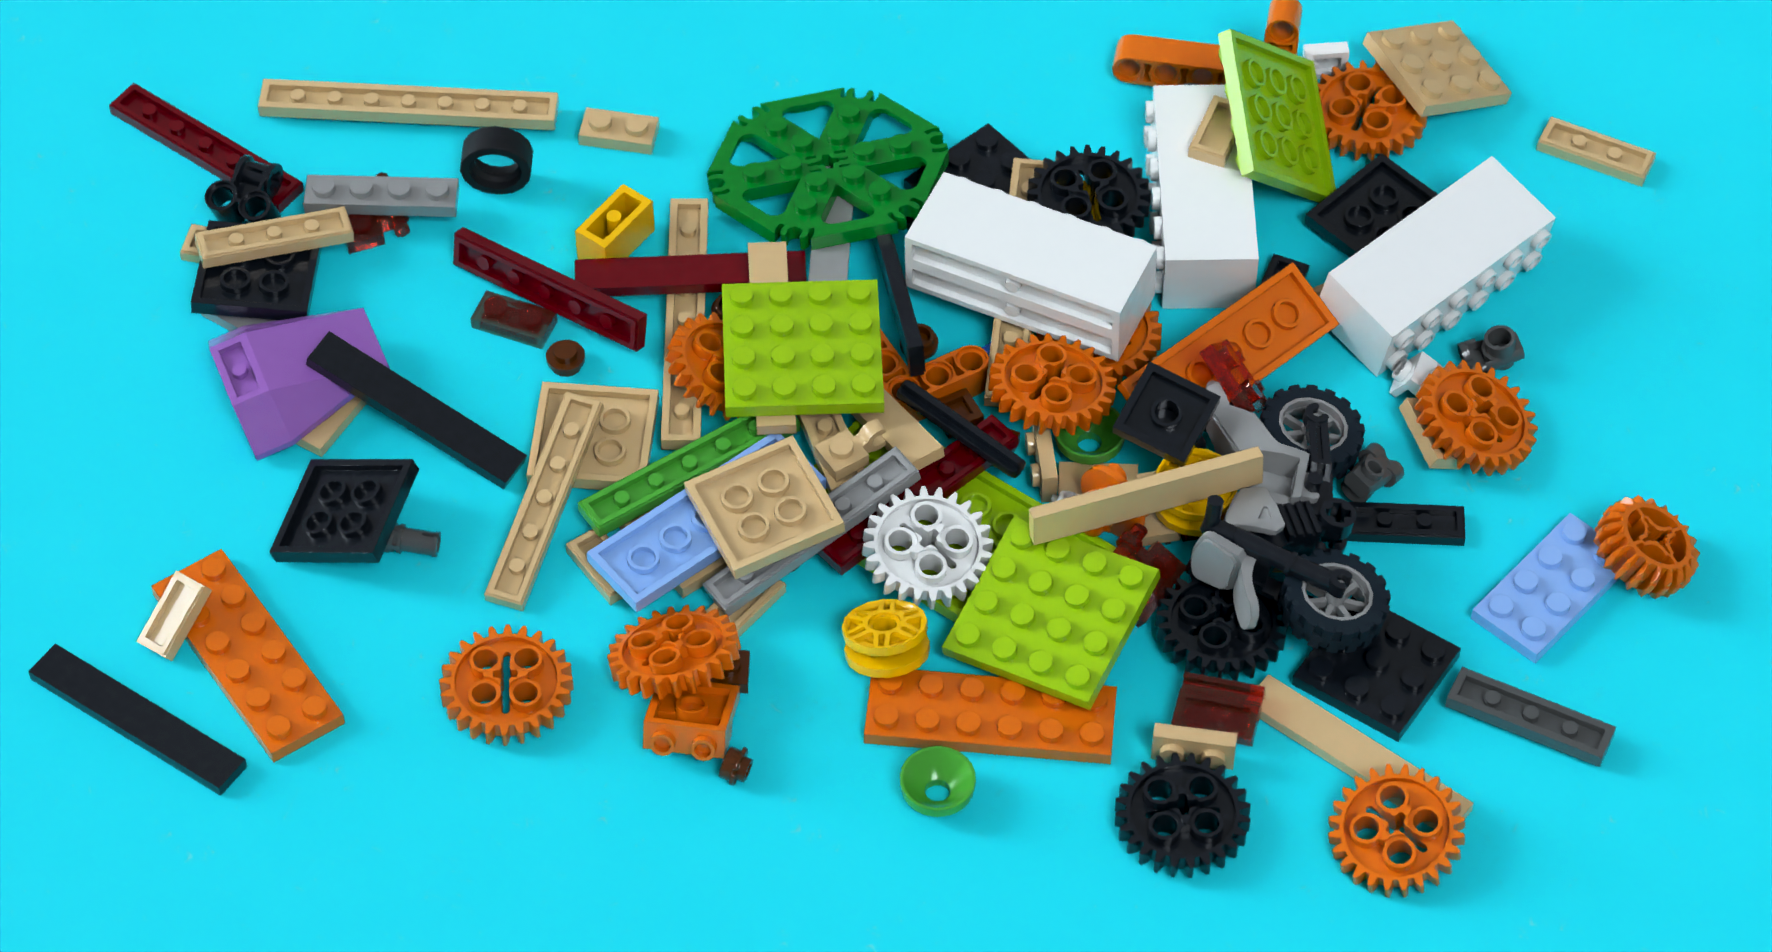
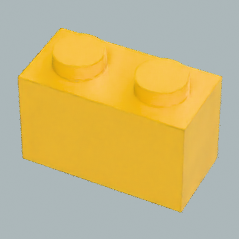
(616, 226)

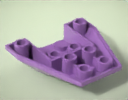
(269, 378)

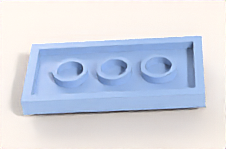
(1547, 590)

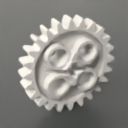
(927, 547)

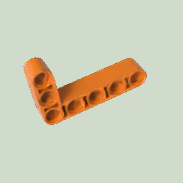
(1179, 62)
(944, 375)

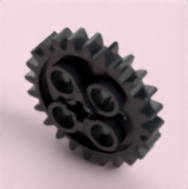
(1112, 186)
(1204, 630)
(1182, 815)

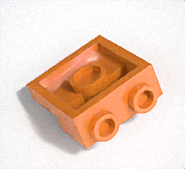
(693, 723)

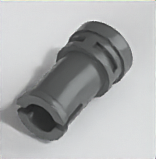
(413, 541)

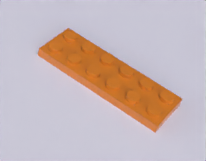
(1264, 325)
(255, 661)
(987, 717)

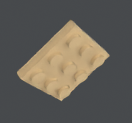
(1436, 68)
(620, 439)
(764, 507)

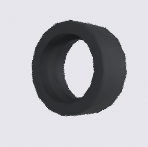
(499, 142)

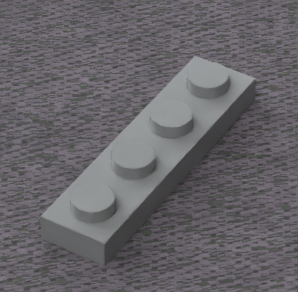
(383, 195)

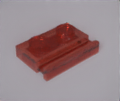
(1219, 706)

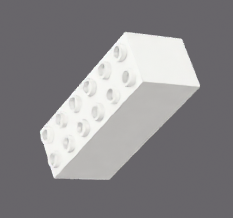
(1201, 210)
(1030, 265)
(1436, 266)

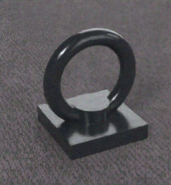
(1166, 414)

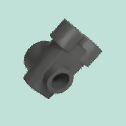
(1497, 350)
(1371, 473)

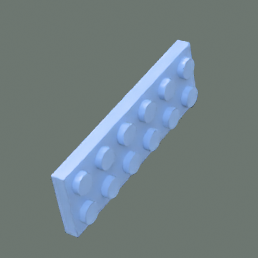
(662, 546)

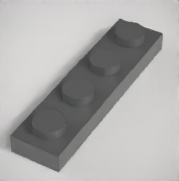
(1530, 716)

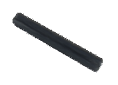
(961, 429)

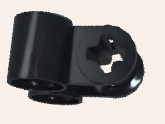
(250, 191)

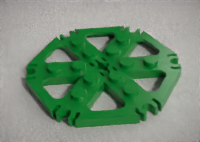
(803, 169)

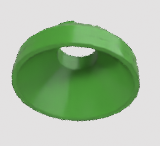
(1109, 442)
(937, 767)

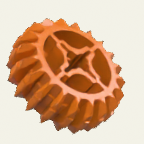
(1646, 547)

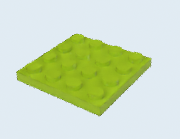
(1276, 116)
(802, 348)
(1051, 614)

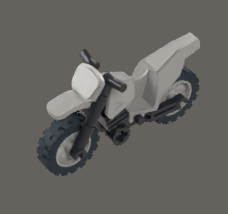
(1290, 519)

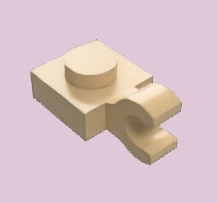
(847, 453)

